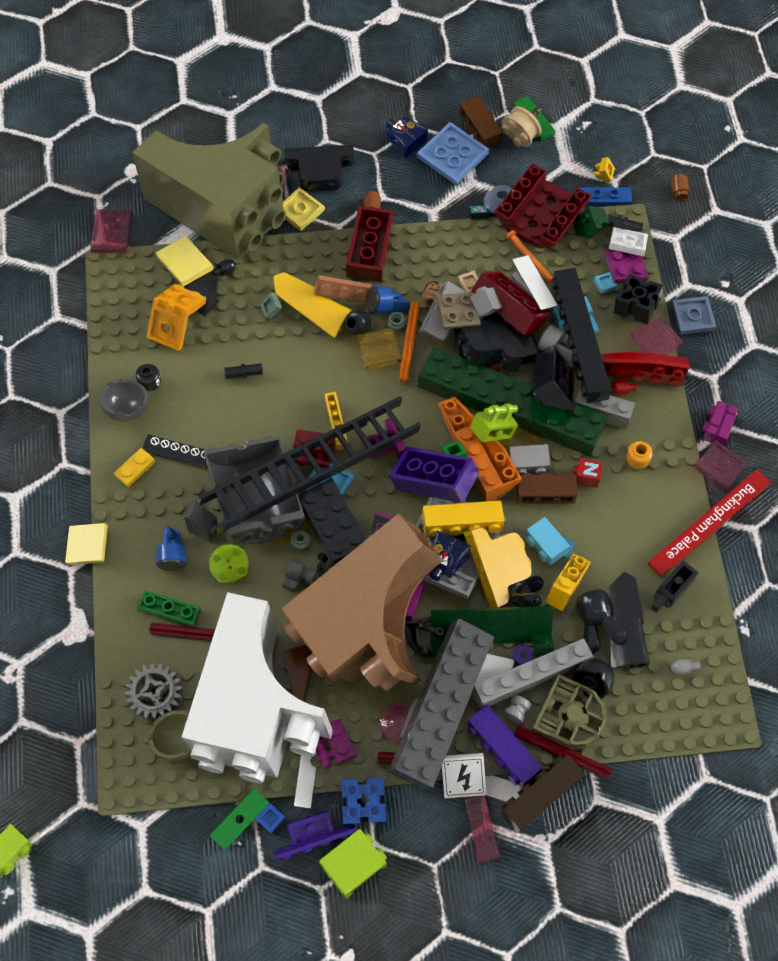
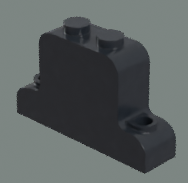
(319, 165)
(490, 344)

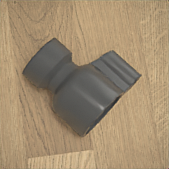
(296, 572)

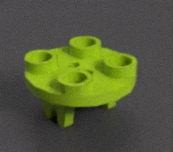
(219, 565)

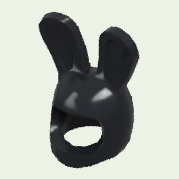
(594, 611)

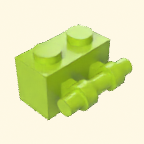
(495, 423)

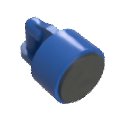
(383, 300)
(171, 554)

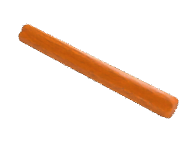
(409, 342)

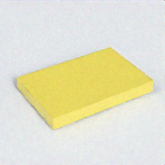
(184, 261)

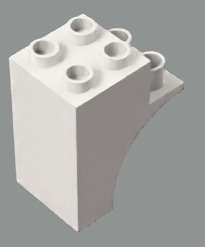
(239, 706)

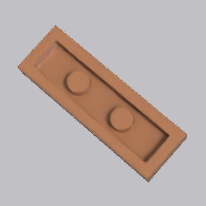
(341, 289)

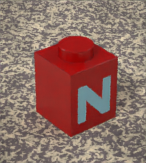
(588, 472)

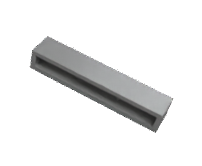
(530, 674)

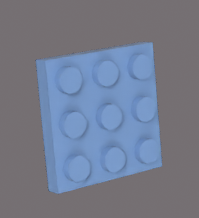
(452, 153)

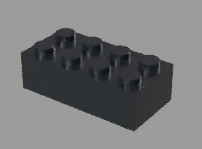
(331, 520)

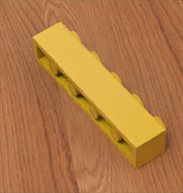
(334, 415)

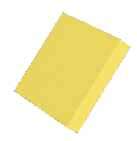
(301, 209)
(86, 544)

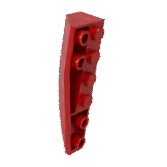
(646, 367)

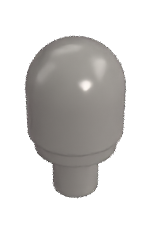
(684, 666)

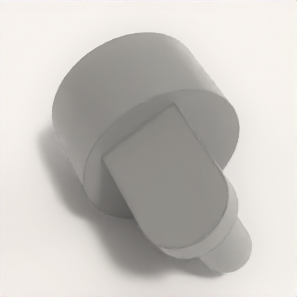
(555, 336)

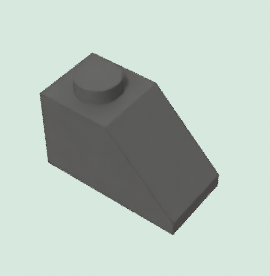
(200, 521)

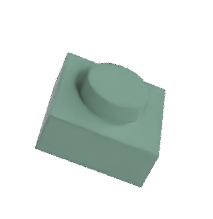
(270, 305)

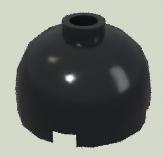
(595, 675)

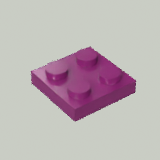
(623, 264)

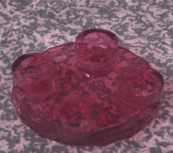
(393, 720)

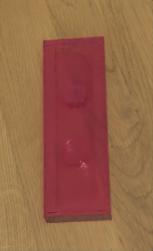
(481, 829)

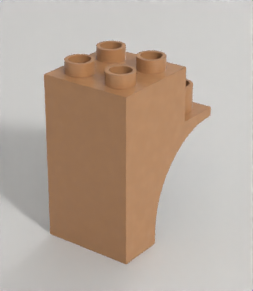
(360, 607)

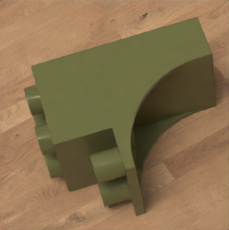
(217, 190)

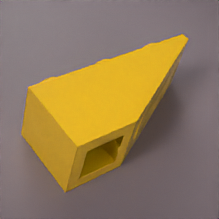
(567, 582)

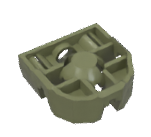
(564, 692)

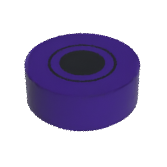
(522, 654)

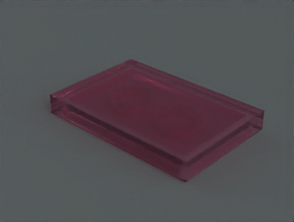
(111, 231)

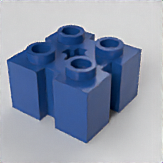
(373, 809)

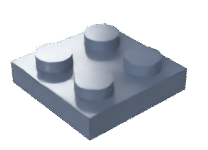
(693, 315)

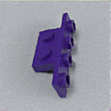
(311, 832)

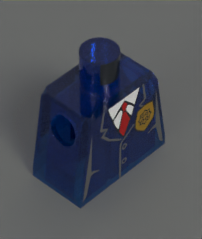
(406, 135)
(453, 554)

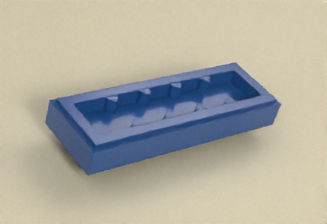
(609, 196)

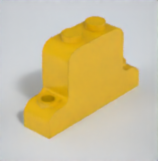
(498, 563)

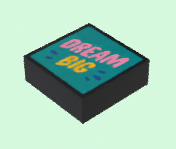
(478, 212)

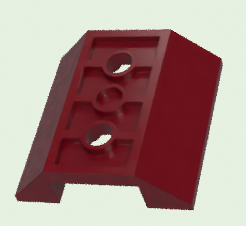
(528, 204)

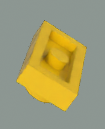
(134, 467)

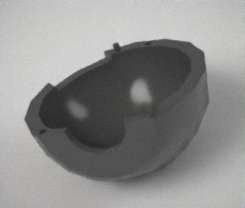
(123, 399)

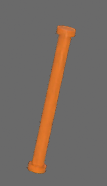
(523, 249)

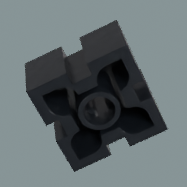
(638, 299)

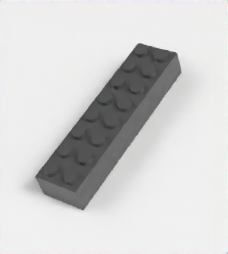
(441, 704)

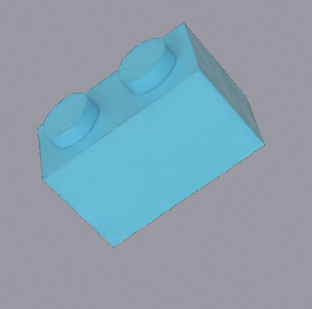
(546, 541)

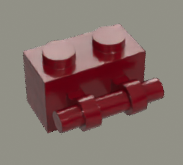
(318, 453)

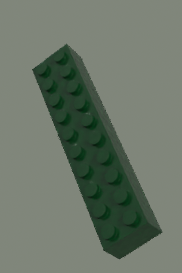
(482, 387)

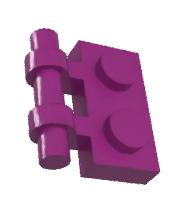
(339, 744)

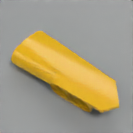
(317, 308)

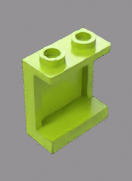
(353, 862)

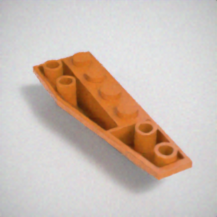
(495, 467)

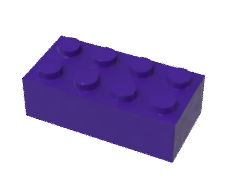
(434, 474)

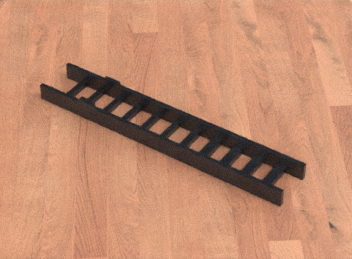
(288, 492)

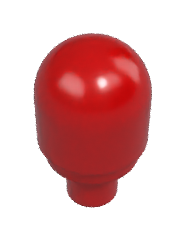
(622, 387)

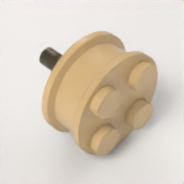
(522, 126)

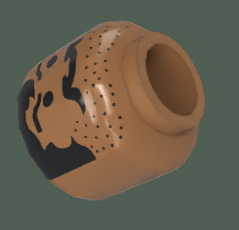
(430, 292)

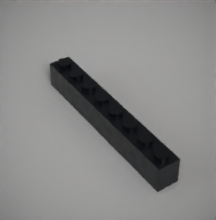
(581, 336)

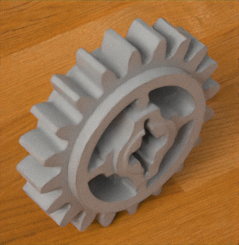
(146, 694)

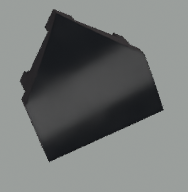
(208, 289)

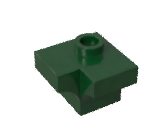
(591, 222)

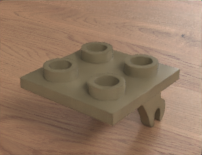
(457, 310)

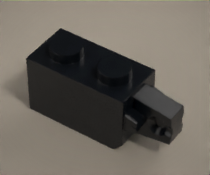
(674, 586)

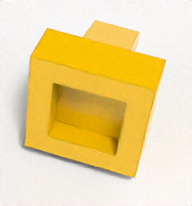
(605, 170)

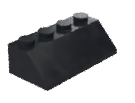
(553, 379)

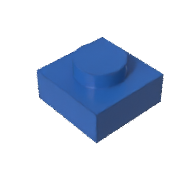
(270, 818)

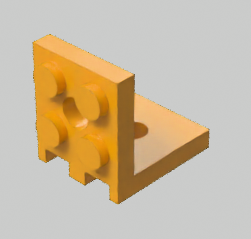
(173, 308)

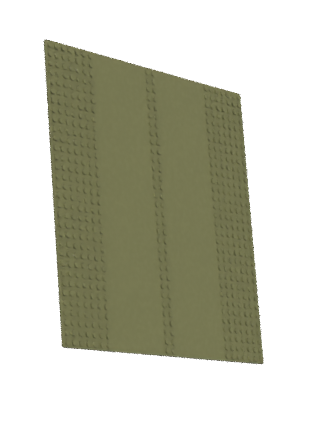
(613, 525)

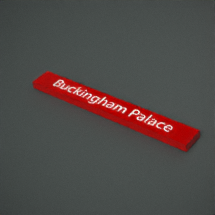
(709, 523)

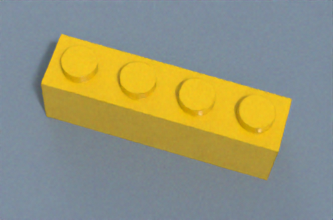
(462, 517)

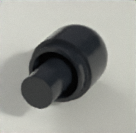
(224, 267)

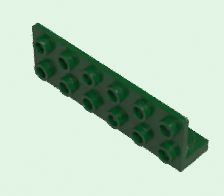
(505, 624)

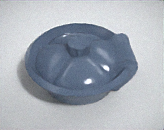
(495, 197)

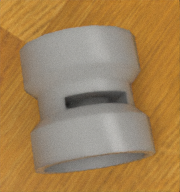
(517, 709)

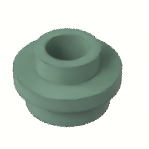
(396, 316)
(303, 544)

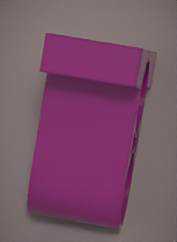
(390, 430)

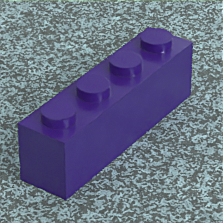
(503, 746)

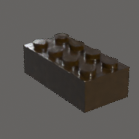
(537, 797)

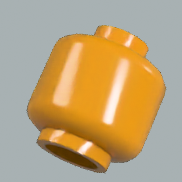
(639, 455)

